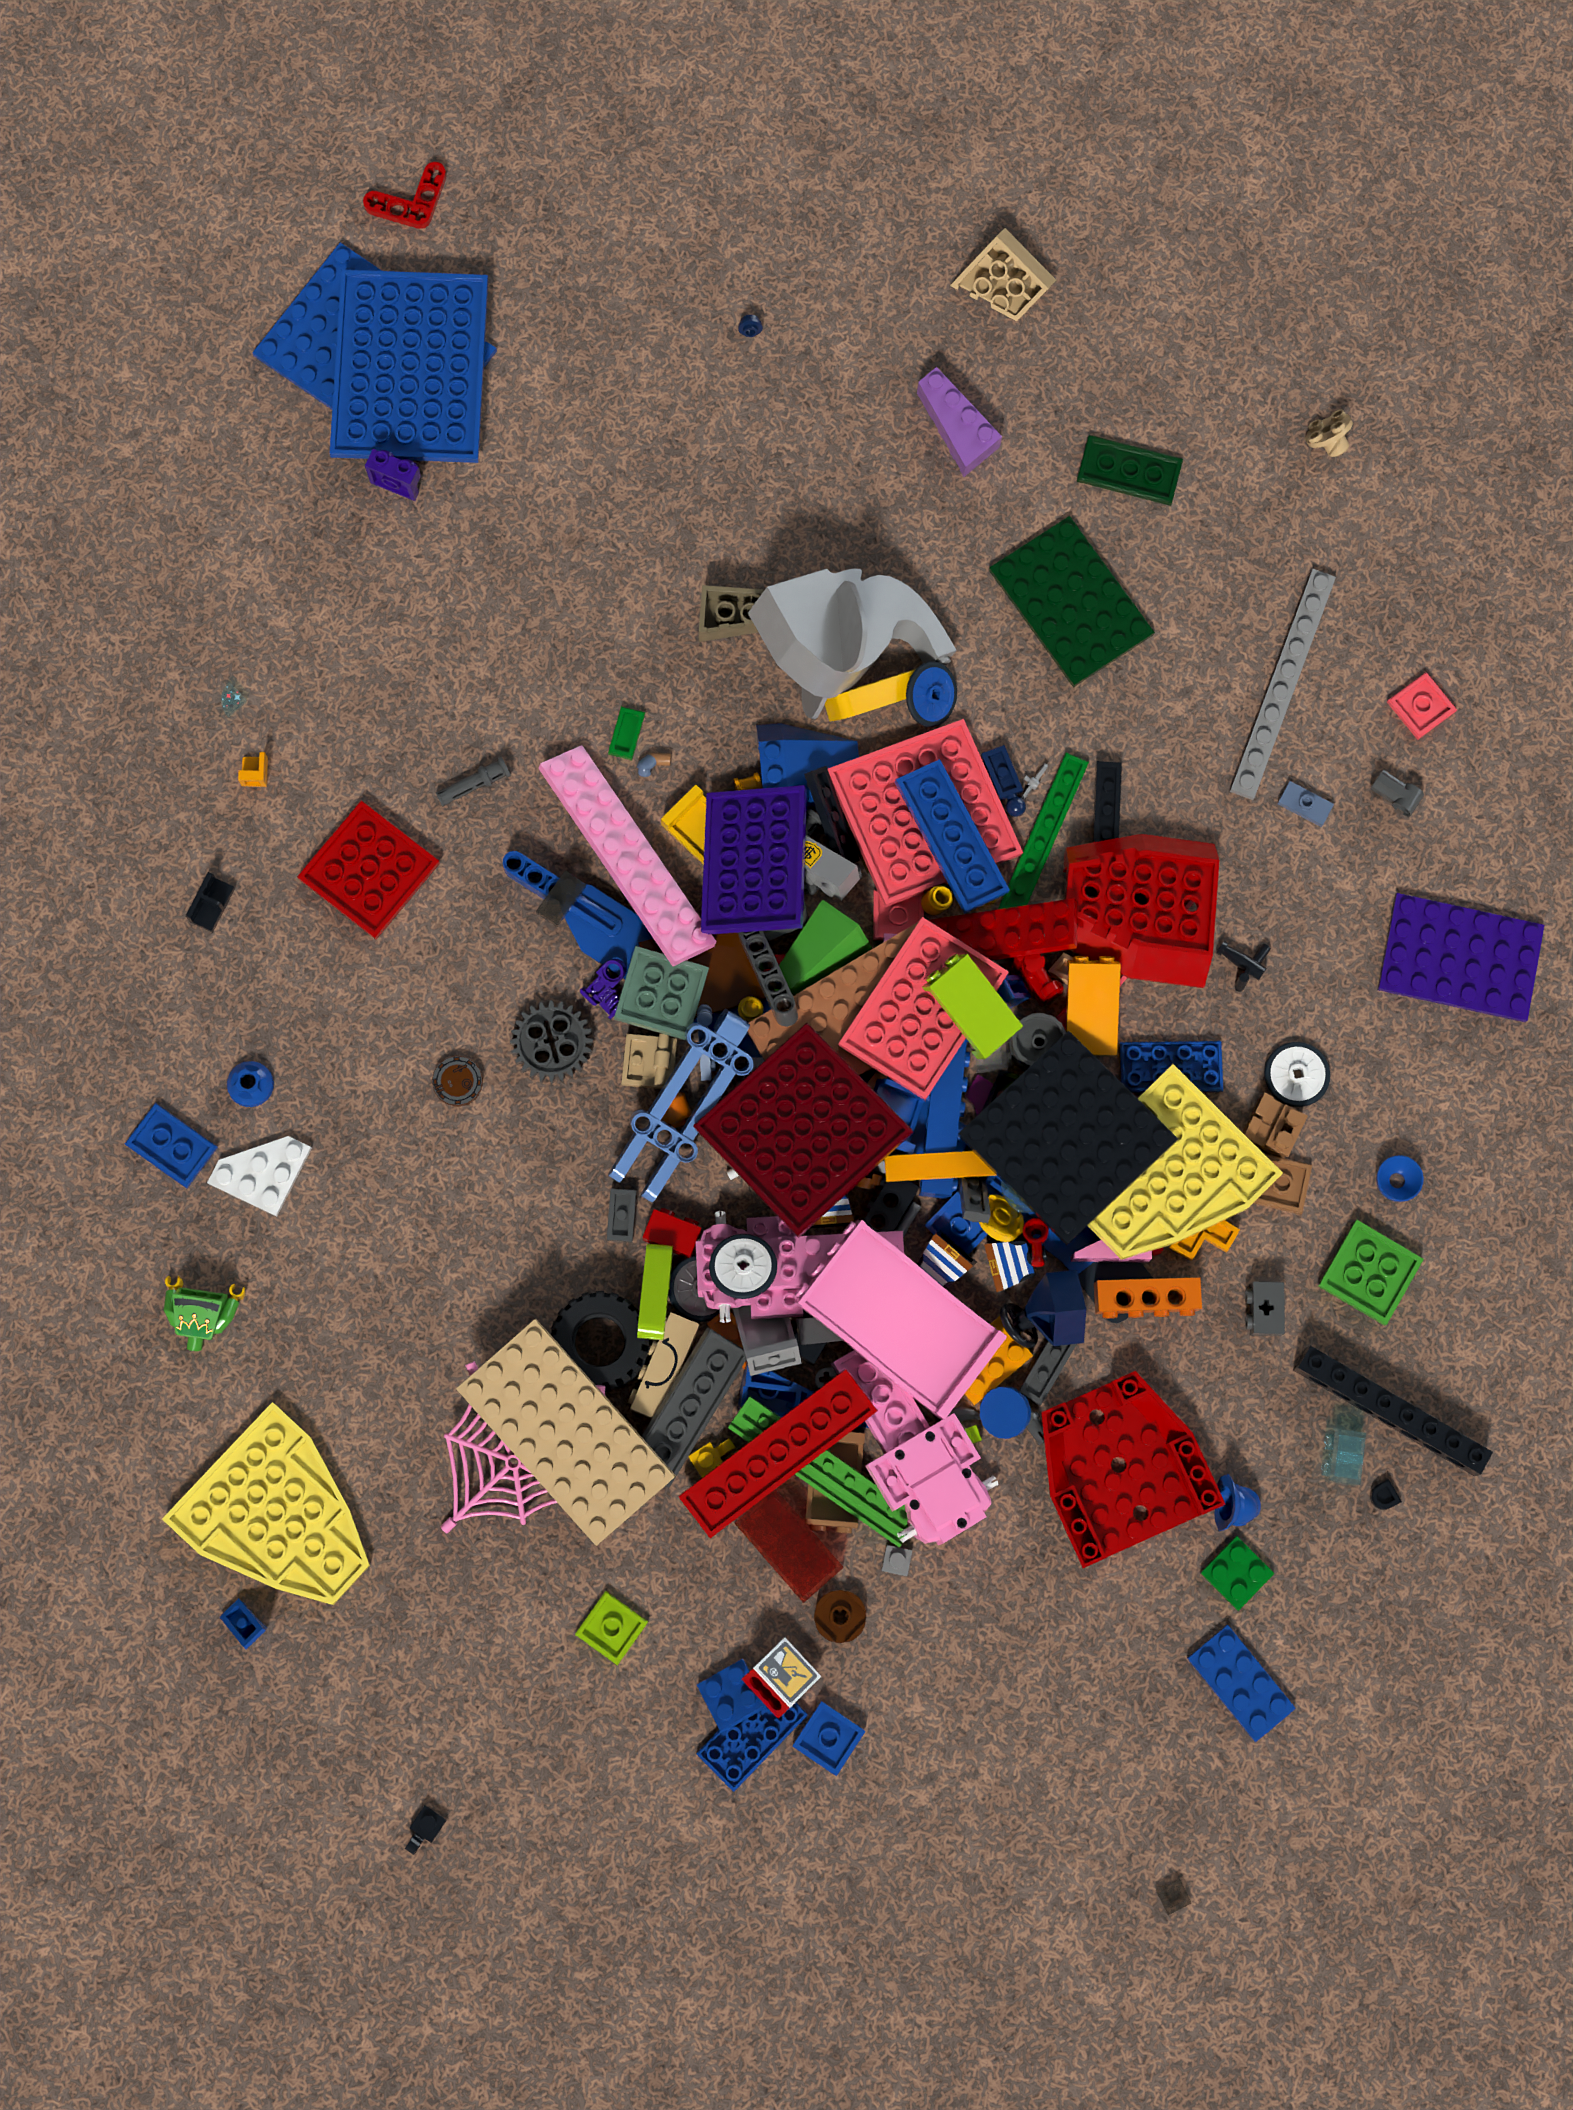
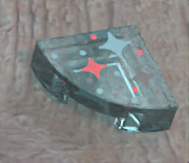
(231, 700)

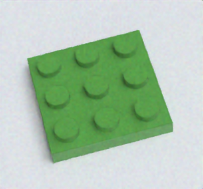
(1370, 1272)

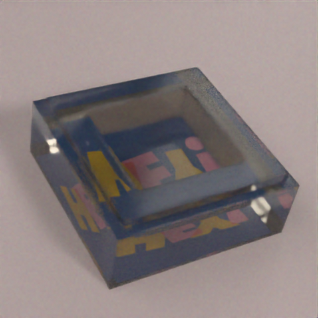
(1173, 1896)

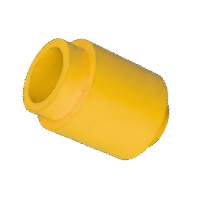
(936, 900)

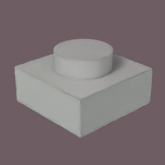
(896, 1560)

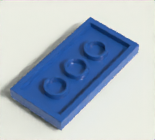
(1241, 1683)

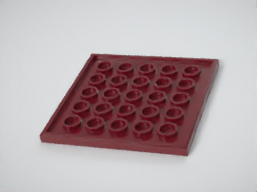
(803, 1129)

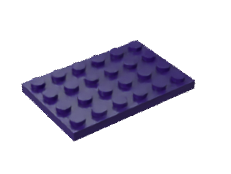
(754, 860)
(1461, 957)

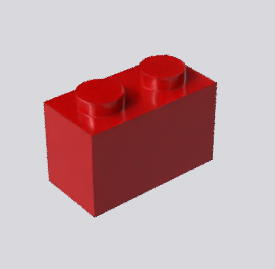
(671, 1231)

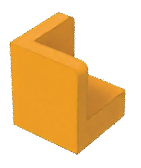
(254, 771)

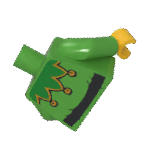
(199, 1312)

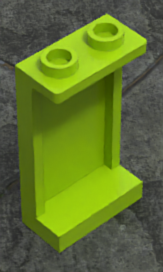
(973, 1005)

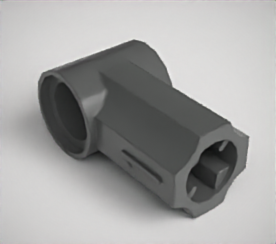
(1401, 795)

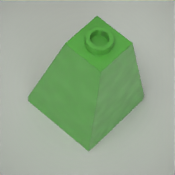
(822, 948)

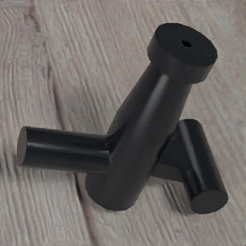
(1249, 965)

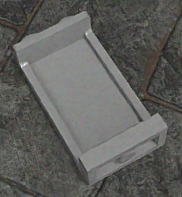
(766, 1342)

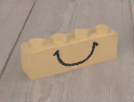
(664, 1366)

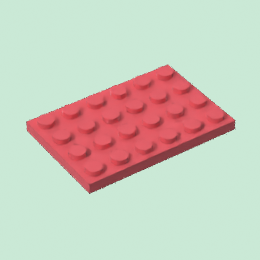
(904, 1026)

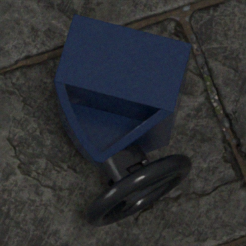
(1053, 1308)

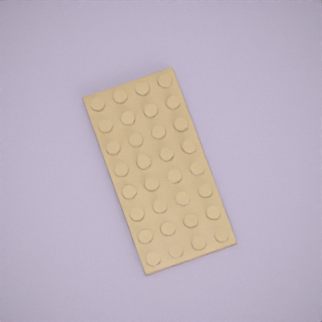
(565, 1432)

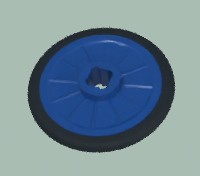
(931, 694)

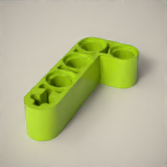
(655, 1291)

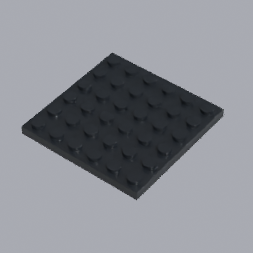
(1067, 1137)

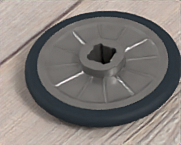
(684, 1294)

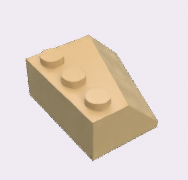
(1006, 276)

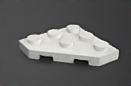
(262, 1174)

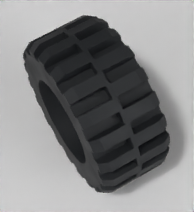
(624, 1315)

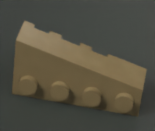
(726, 612)

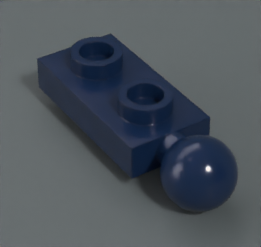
(1004, 779)

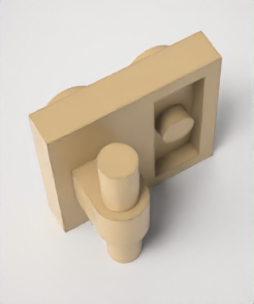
(648, 1060)

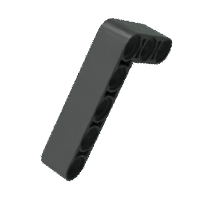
(773, 978)

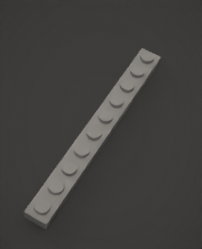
(1282, 684)

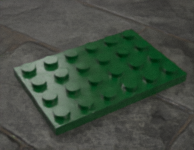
(1071, 601)

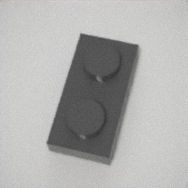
(621, 1215)

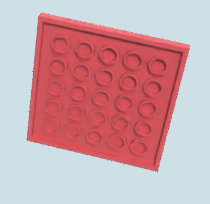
(884, 826)

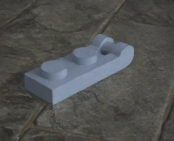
(707, 1065)

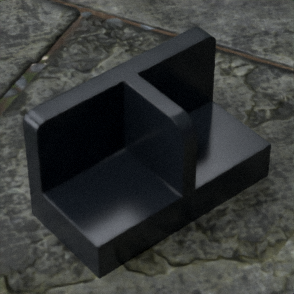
(209, 902)

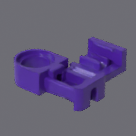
(602, 987)

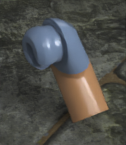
(650, 760)

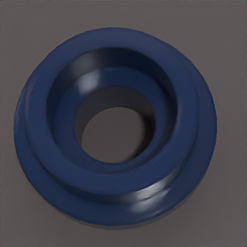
(750, 326)

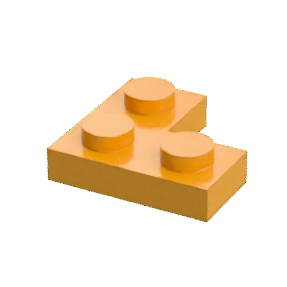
(1219, 1235)

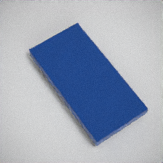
(1146, 1061)
(746, 1745)

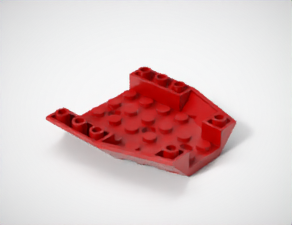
(1153, 939)
(1161, 1469)

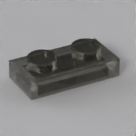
(561, 898)

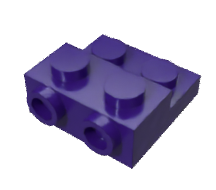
(393, 474)

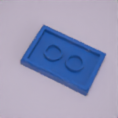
(171, 1145)

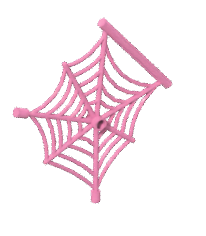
(450, 1523)

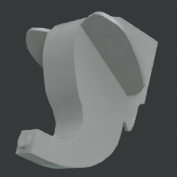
(835, 626)

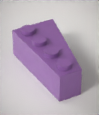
(958, 421)

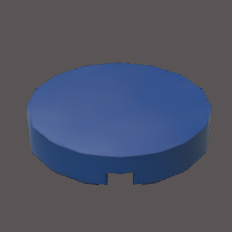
(1005, 1412)

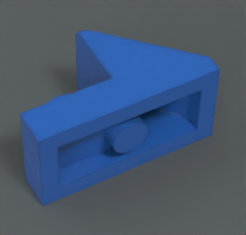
(243, 1623)

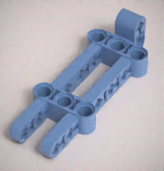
(728, 1030)

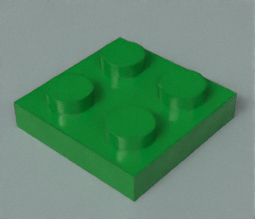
(1237, 1573)

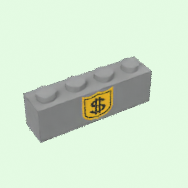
(828, 870)

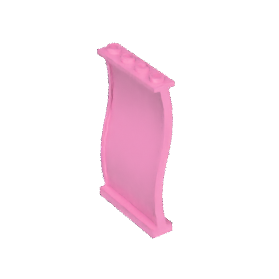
(899, 1318)

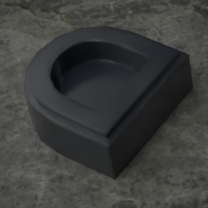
(1384, 1496)

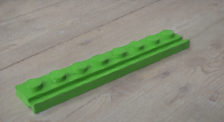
(831, 1477)

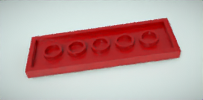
(1016, 929)

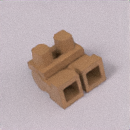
(1278, 1138)

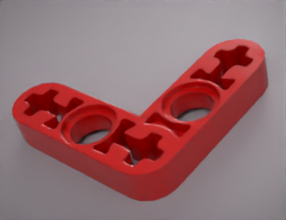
(418, 204)

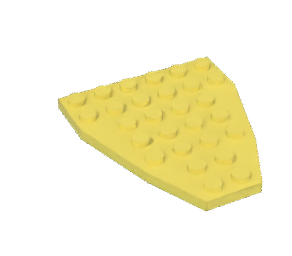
(1195, 1183)
(274, 1513)

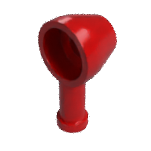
(1033, 1227)

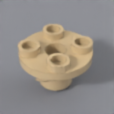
(1330, 433)

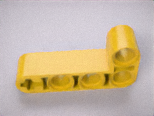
(868, 697)

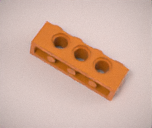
(1187, 1288)

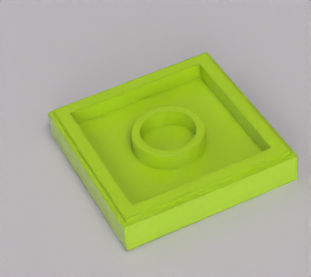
(611, 1628)

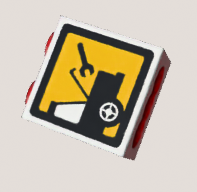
(781, 1678)

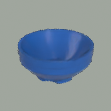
(259, 1092)
(1408, 1169)

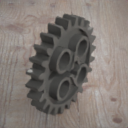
(529, 1048)

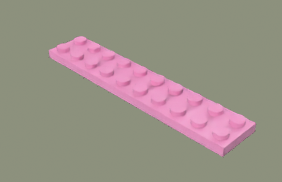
(627, 855)

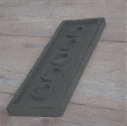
(693, 1399)

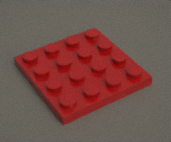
(368, 870)

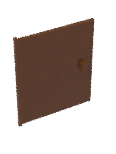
(729, 973)

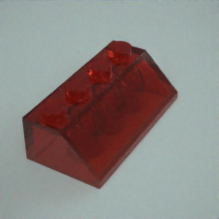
(789, 1545)

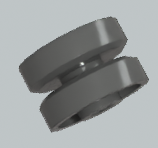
(1035, 1027)

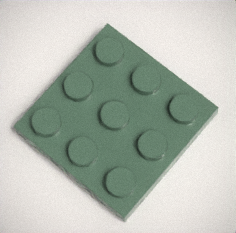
(659, 994)

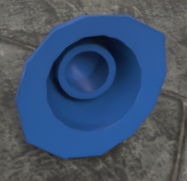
(1240, 1507)

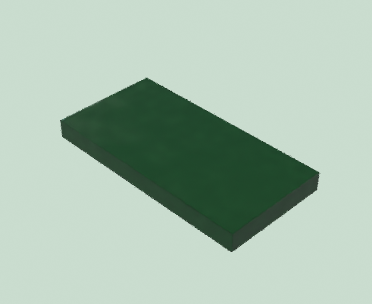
(1129, 470)

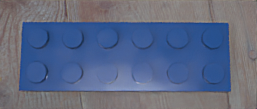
(952, 836)

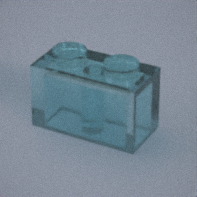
(1344, 1457)

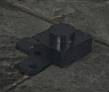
(426, 1826)

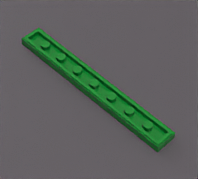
(1045, 831)

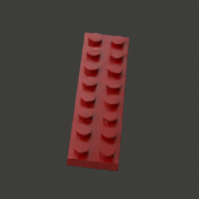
(777, 1453)

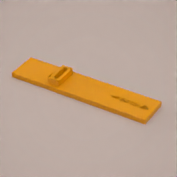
(935, 1166)

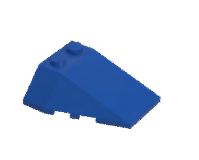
(791, 751)

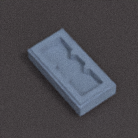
(1305, 804)

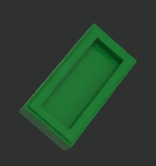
(626, 733)

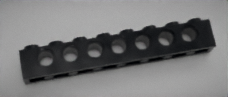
(904, 1193)
(1393, 1411)

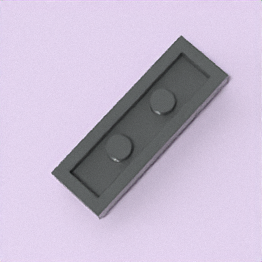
(974, 1199)
(1045, 1371)

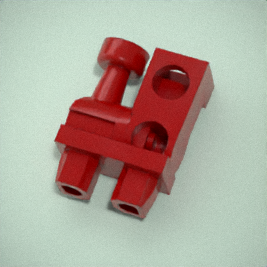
(1036, 978)

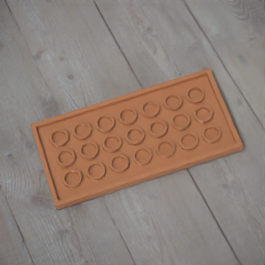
(832, 1003)

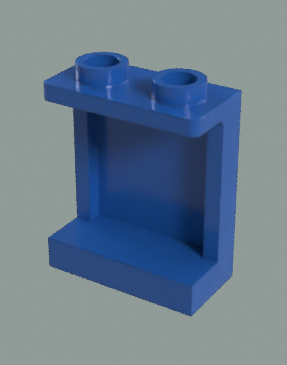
(904, 1104)

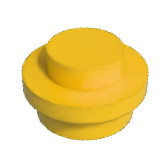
(750, 1008)

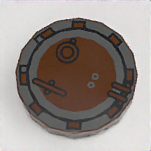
(457, 1081)

